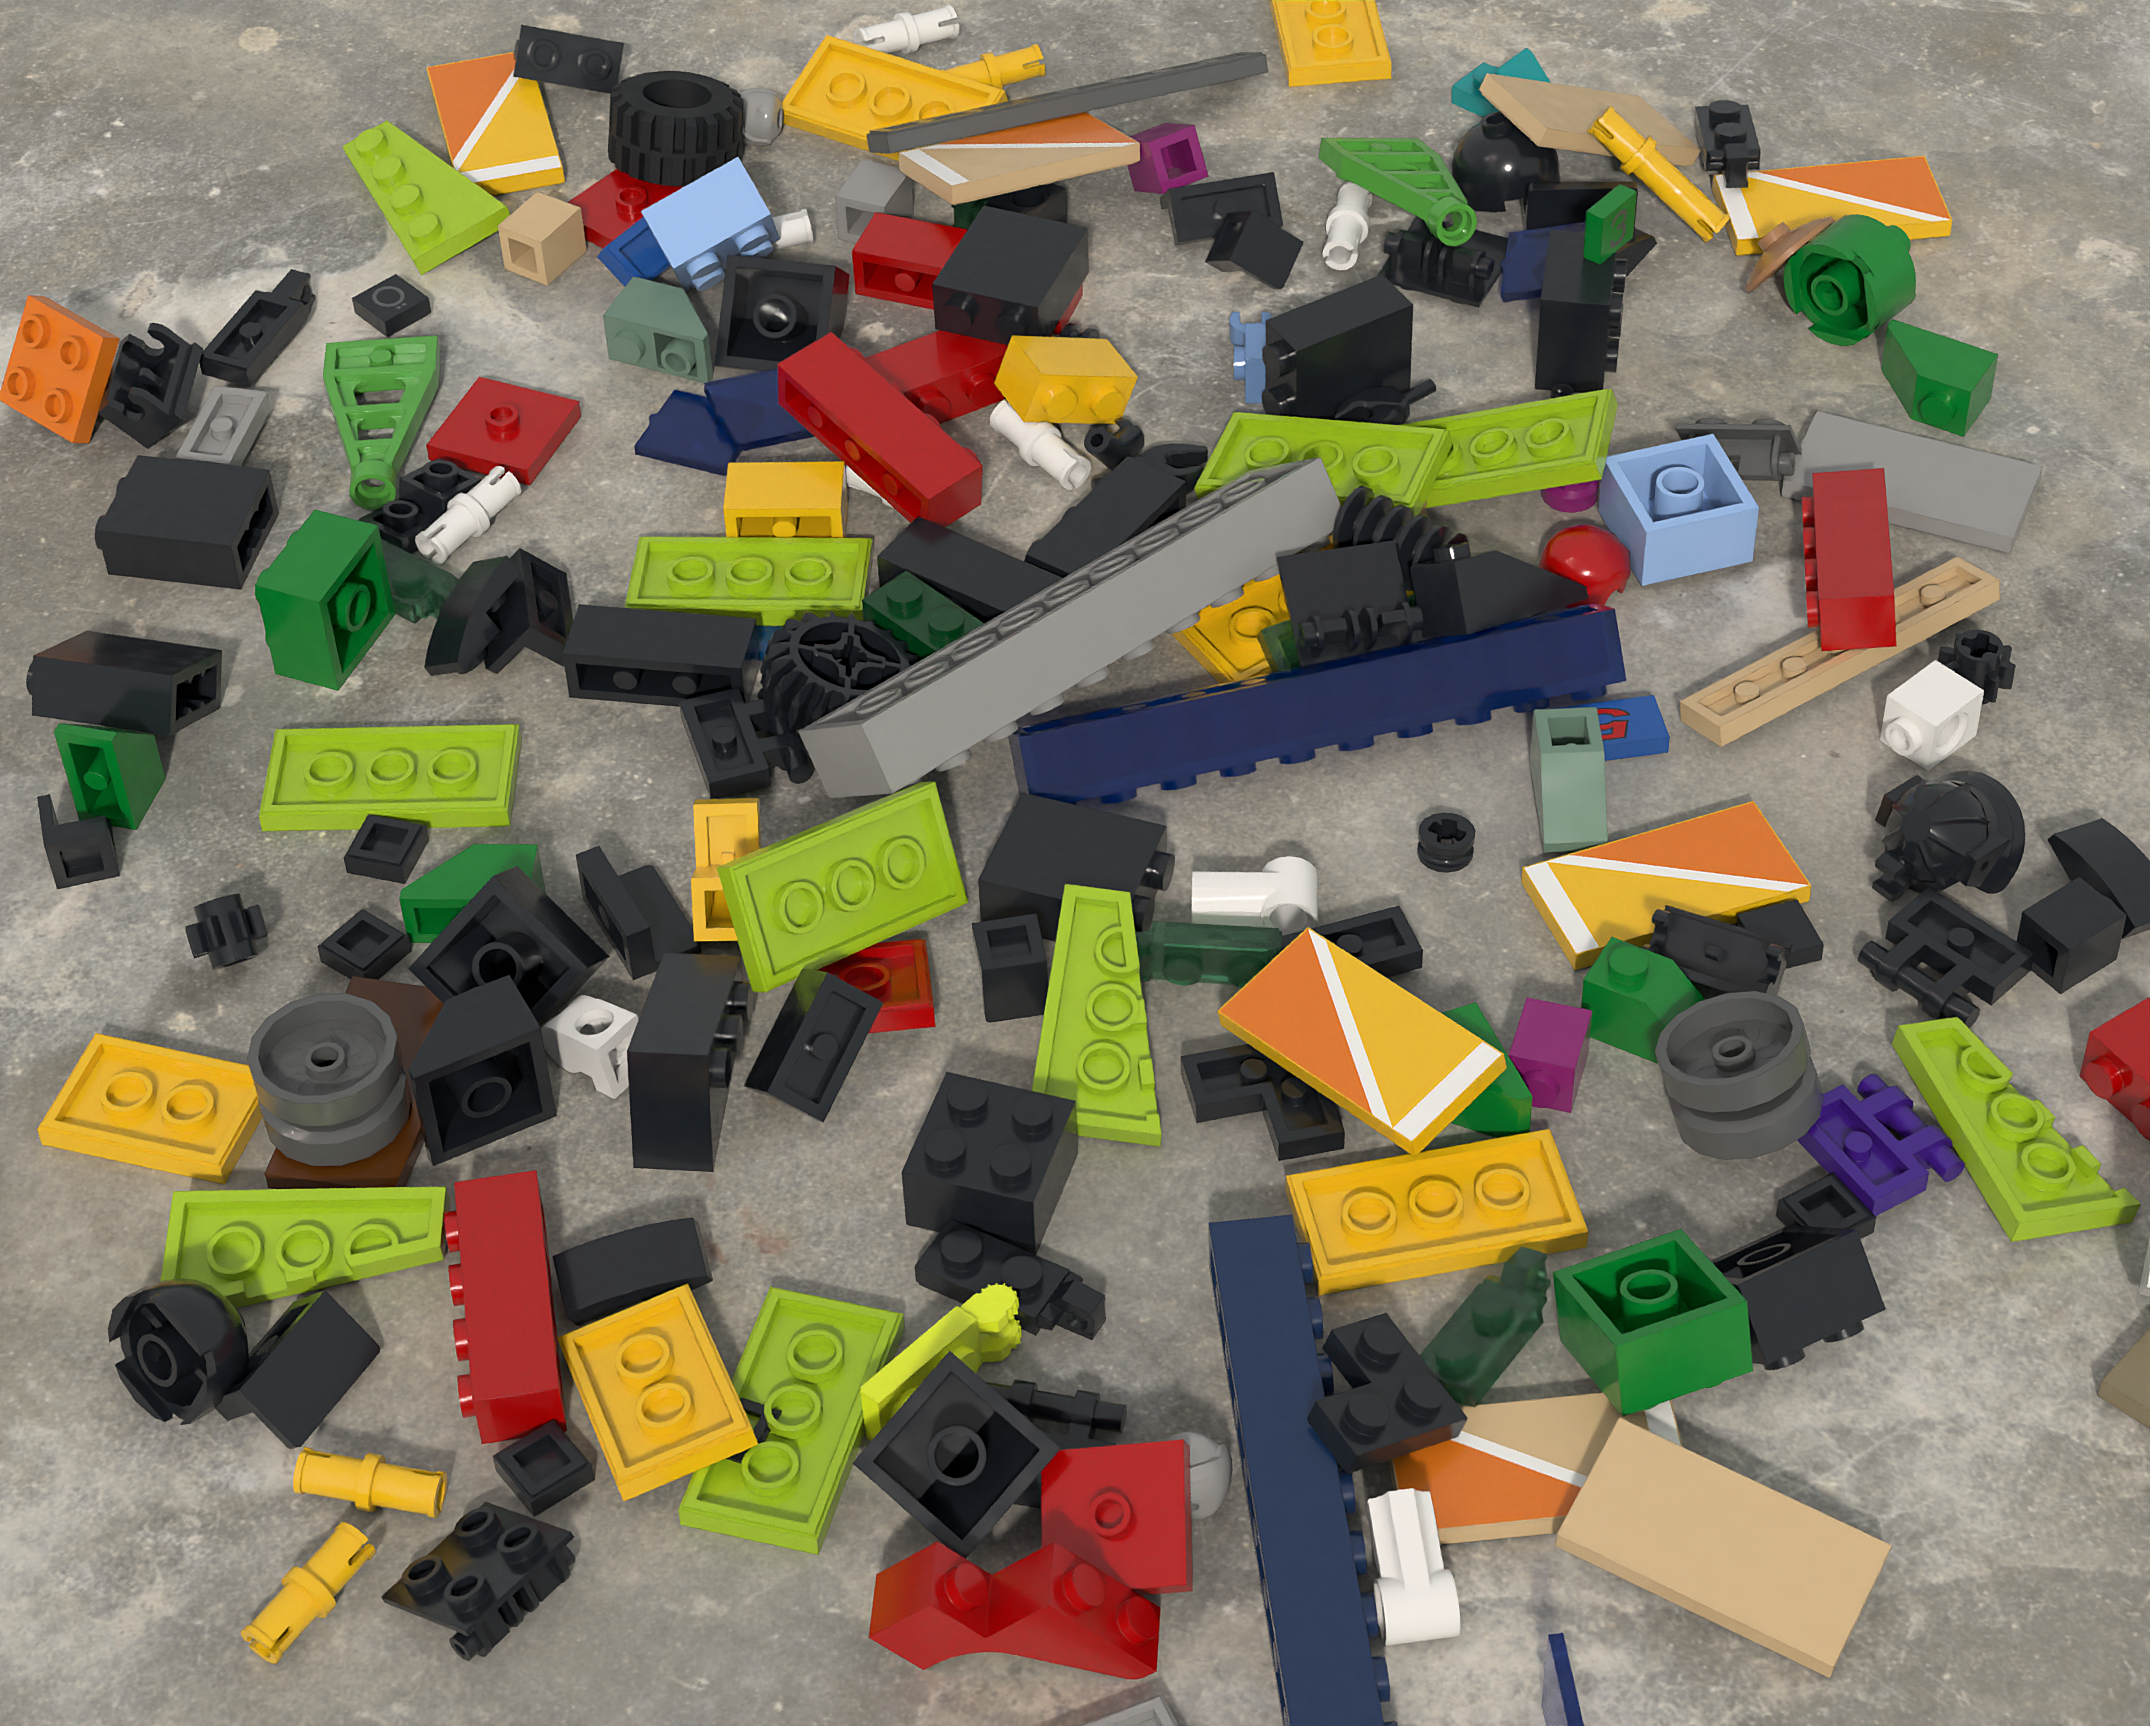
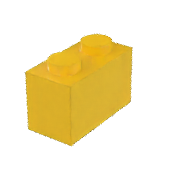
(1065, 380)
(786, 499)

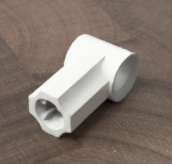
(1275, 898)
(1412, 1590)

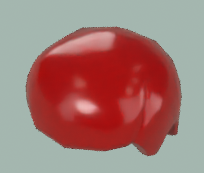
(1588, 558)

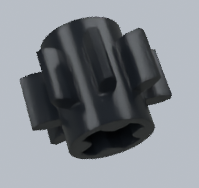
(1981, 660)
(226, 931)

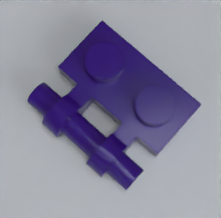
(1866, 1157)

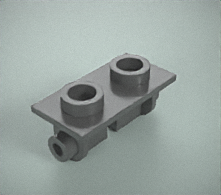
(1764, 447)

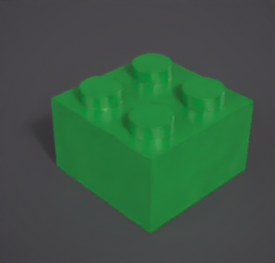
(325, 599)
(1653, 1322)

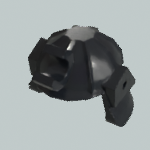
(1949, 833)

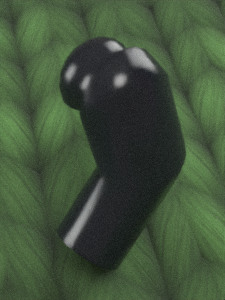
(1113, 447)

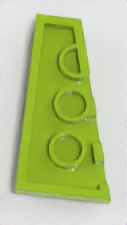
(1097, 1021)
(2005, 1139)
(300, 1240)

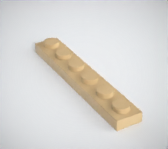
(1805, 671)

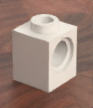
(1931, 715)

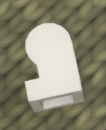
(592, 1040)

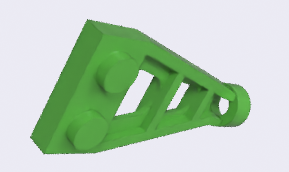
(1408, 177)
(379, 366)

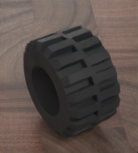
(673, 126)

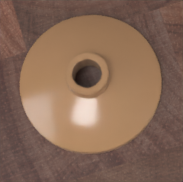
(1780, 246)

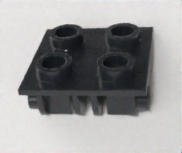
(1450, 272)
(1347, 601)
(484, 1576)

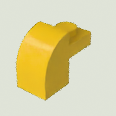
(722, 833)

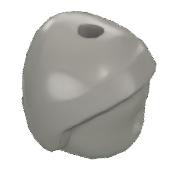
(761, 116)
(1209, 1473)

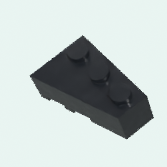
(685, 1060)

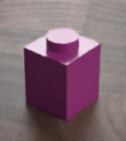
(1167, 158)
(1551, 1051)

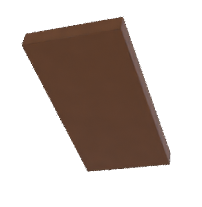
(412, 1015)

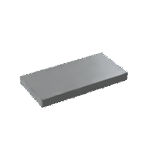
(1927, 481)

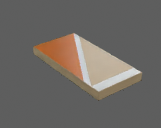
(1019, 157)
(1518, 1464)

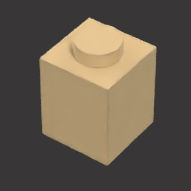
(542, 238)

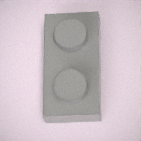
(226, 426)

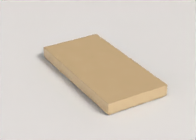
(1561, 114)
(1723, 1546)

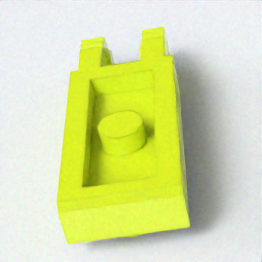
(974, 1332)

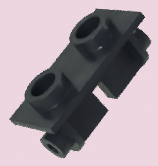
(567, 59)

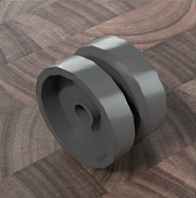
(1739, 1075)
(329, 1079)

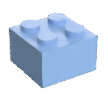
(708, 222)
(1678, 509)

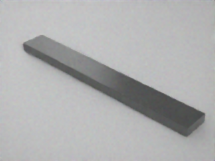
(1065, 102)

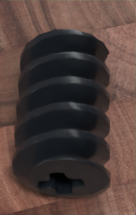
(1376, 520)

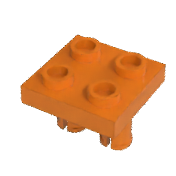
(58, 369)

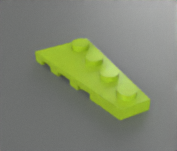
(422, 196)

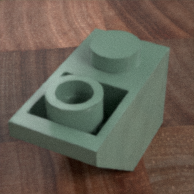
(658, 331)
(1569, 778)

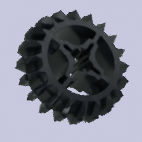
(827, 663)

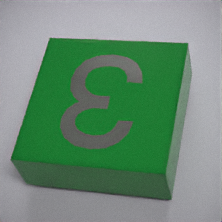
(1609, 224)

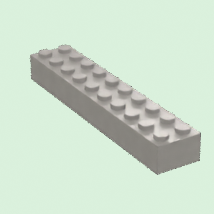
(1071, 632)

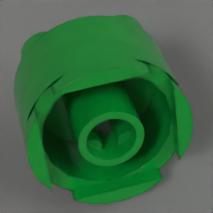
(1851, 278)

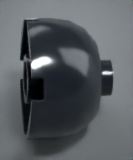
(1498, 164)
(179, 1347)

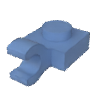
(1248, 359)

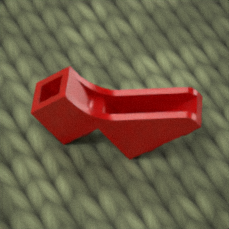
(1036, 1608)

